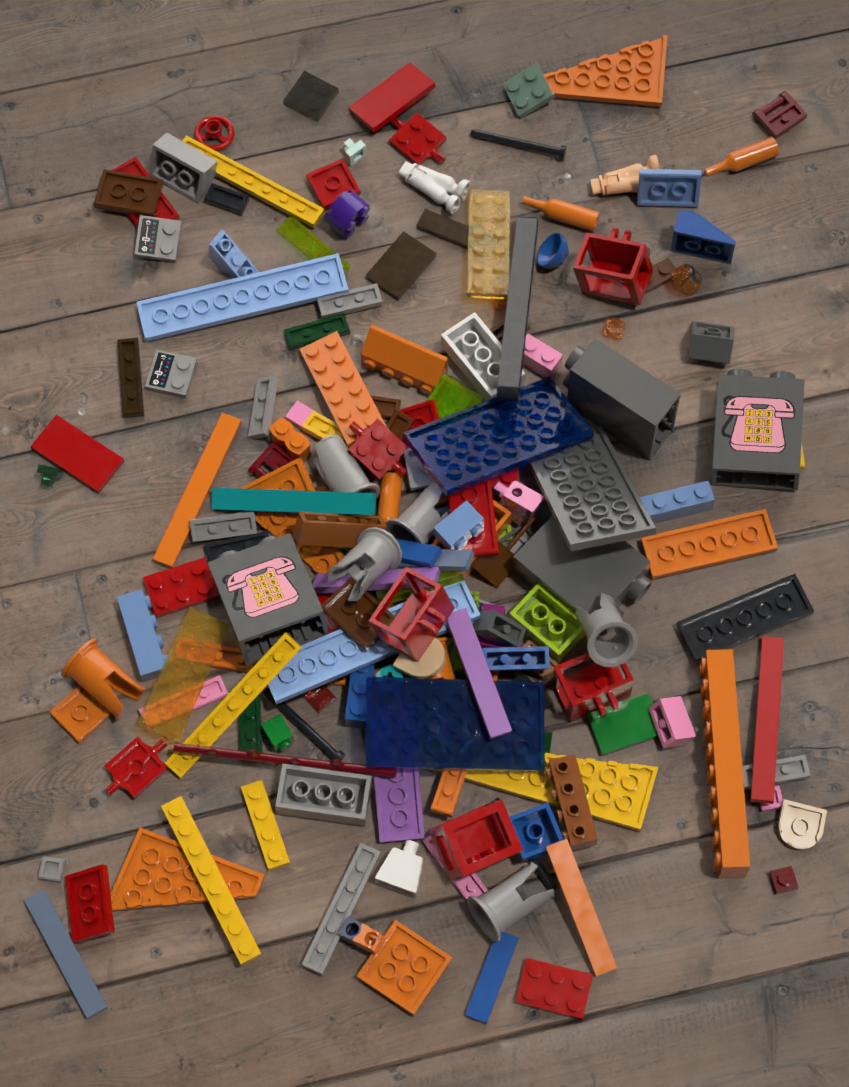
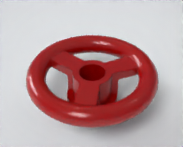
(213, 123)

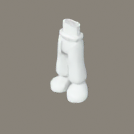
(436, 185)

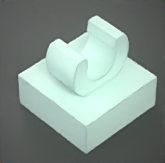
(354, 151)

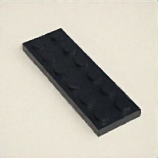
(745, 617)

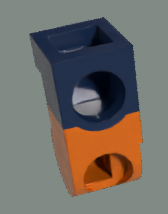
(361, 935)

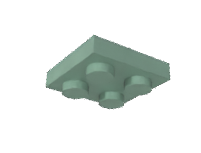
(528, 90)

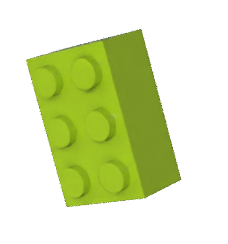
(548, 622)

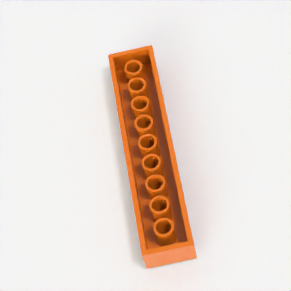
(725, 765)

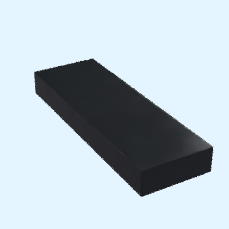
(215, 549)

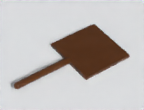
(498, 567)

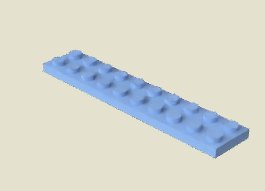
(242, 297)
(341, 655)

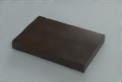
(401, 265)

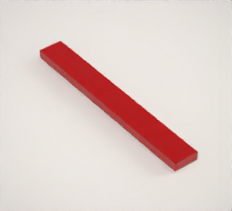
(767, 720)

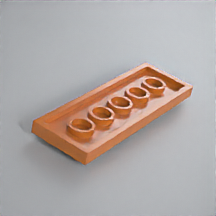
(340, 384)
(709, 544)

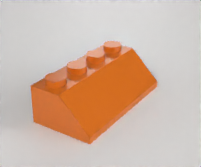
(403, 360)

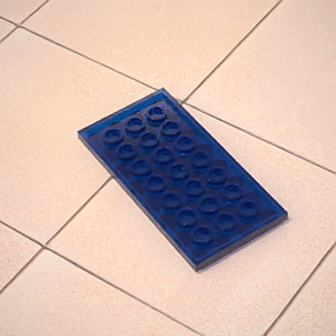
(497, 436)
(440, 726)

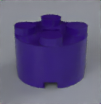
(346, 213)

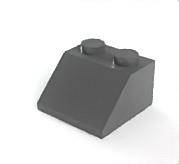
(711, 342)

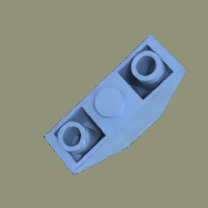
(229, 257)

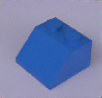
(536, 830)

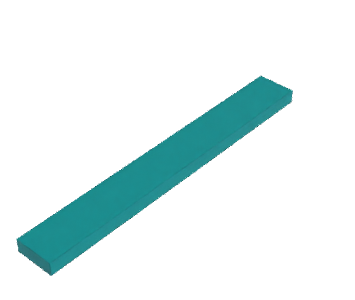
(294, 501)

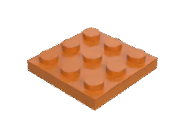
(404, 968)

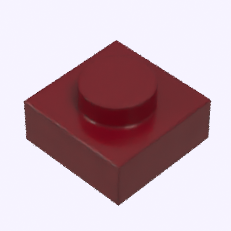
(783, 880)

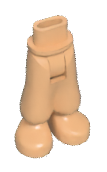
(621, 180)

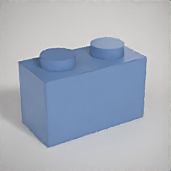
(459, 527)

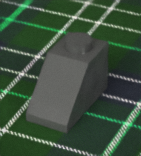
(499, 628)

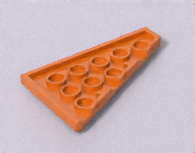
(623, 77)
(293, 477)
(161, 875)

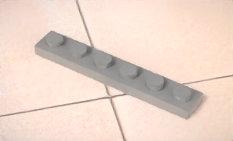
(340, 908)

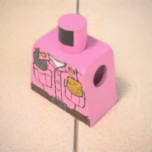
(519, 500)

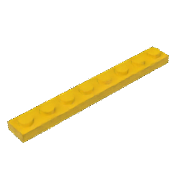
(261, 187)
(236, 702)
(211, 881)

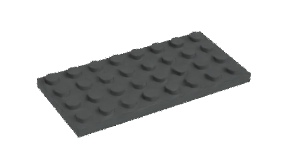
(592, 494)

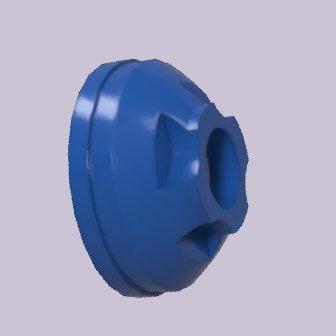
(553, 251)

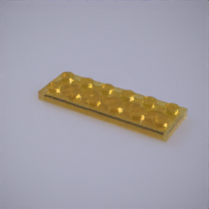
(488, 244)
(183, 675)

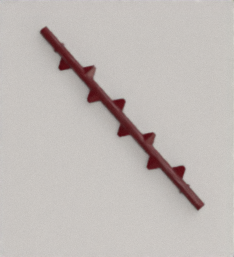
(275, 760)

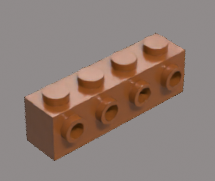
(333, 529)
(572, 802)

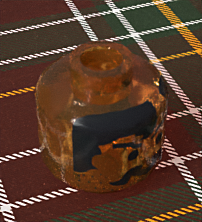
(686, 279)

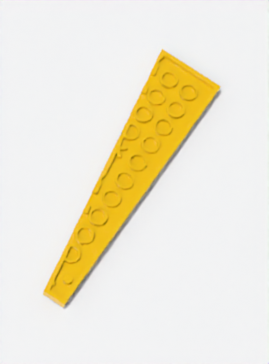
(613, 789)

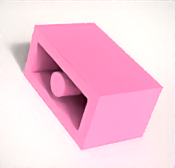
(541, 357)
(672, 722)

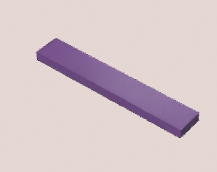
(385, 582)
(478, 674)

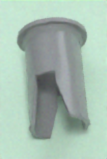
(340, 468)
(420, 518)
(378, 546)
(614, 650)
(503, 905)

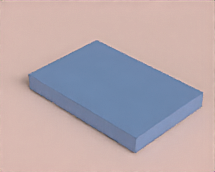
(669, 187)

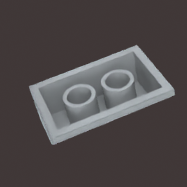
(182, 167)

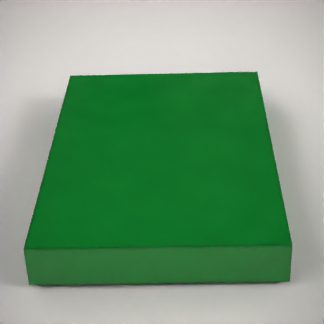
(624, 726)

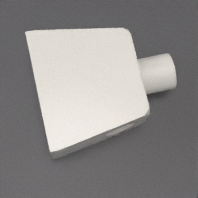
(401, 870)

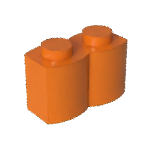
(289, 440)

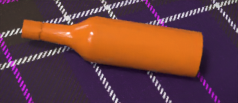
(746, 157)
(565, 212)
(390, 496)

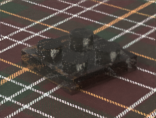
(311, 96)

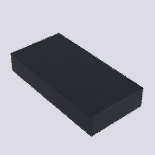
(226, 199)

